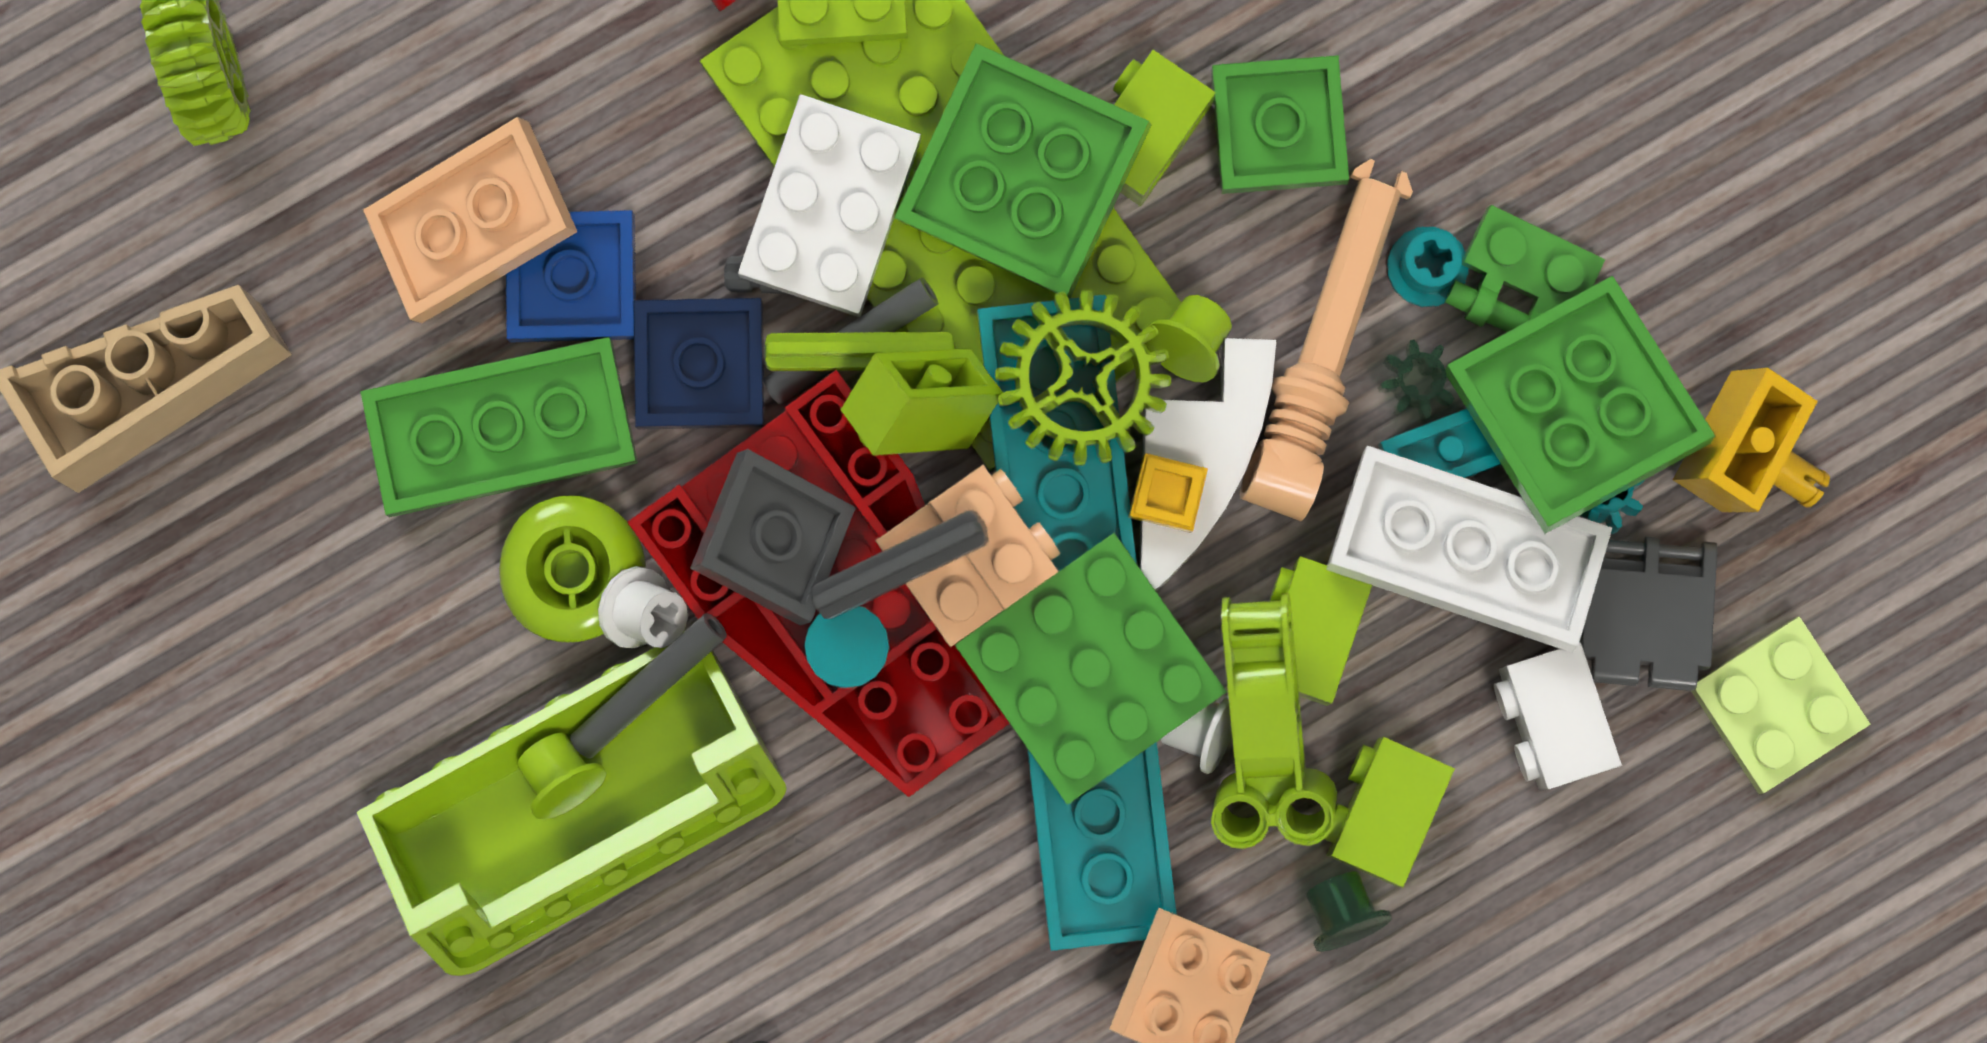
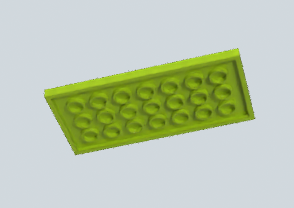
(910, 87)

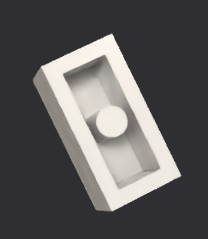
(1557, 718)

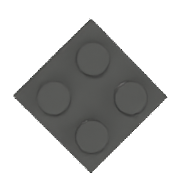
(772, 536)

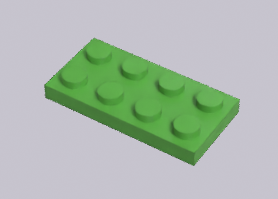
(498, 427)

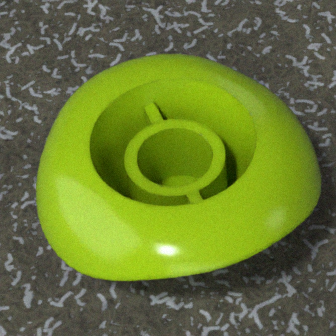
(561, 564)

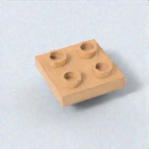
(1188, 985)

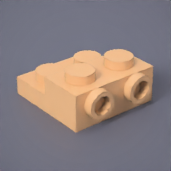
(986, 580)

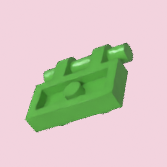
(1525, 260)

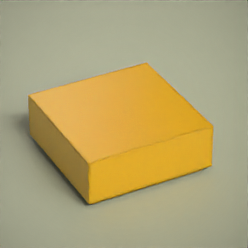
(1168, 492)

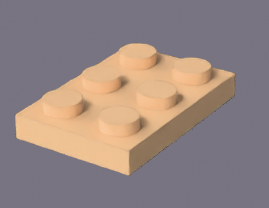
(469, 220)

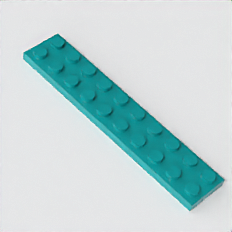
(1109, 848)

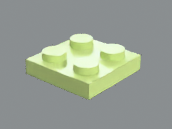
(1779, 705)

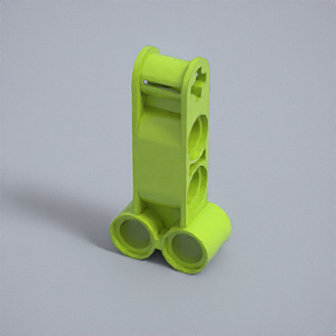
(1267, 732)

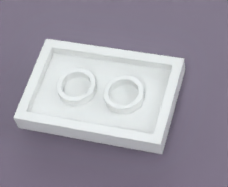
(829, 205)

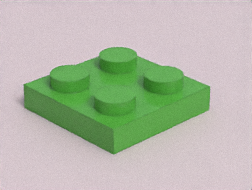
(1280, 124)

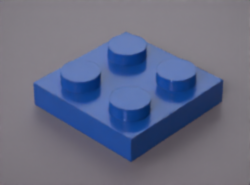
(578, 286)

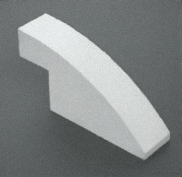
(1211, 437)

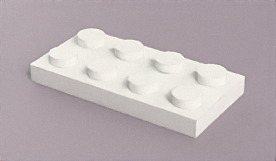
(1467, 549)

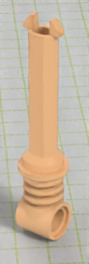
(1309, 396)

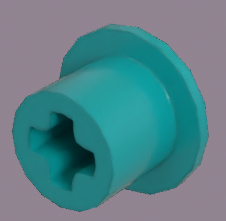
(1425, 265)
(847, 648)

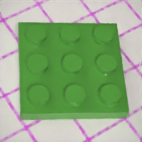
(1023, 170)
(1579, 404)
(1090, 668)

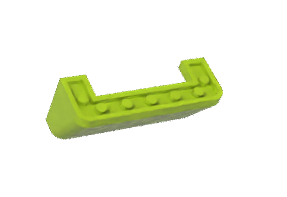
(490, 877)

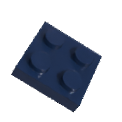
(699, 363)

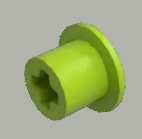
(1192, 338)
(558, 776)

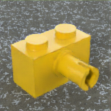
(1754, 431)

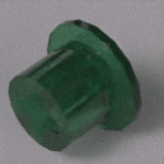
(1344, 911)

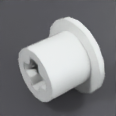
(641, 610)
(1204, 735)

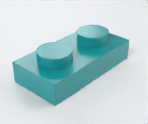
(1446, 444)

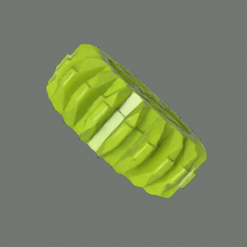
(197, 68)
(1129, 347)

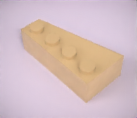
(139, 383)

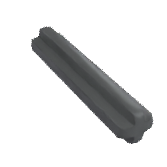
(900, 564)

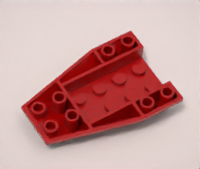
(926, 700)

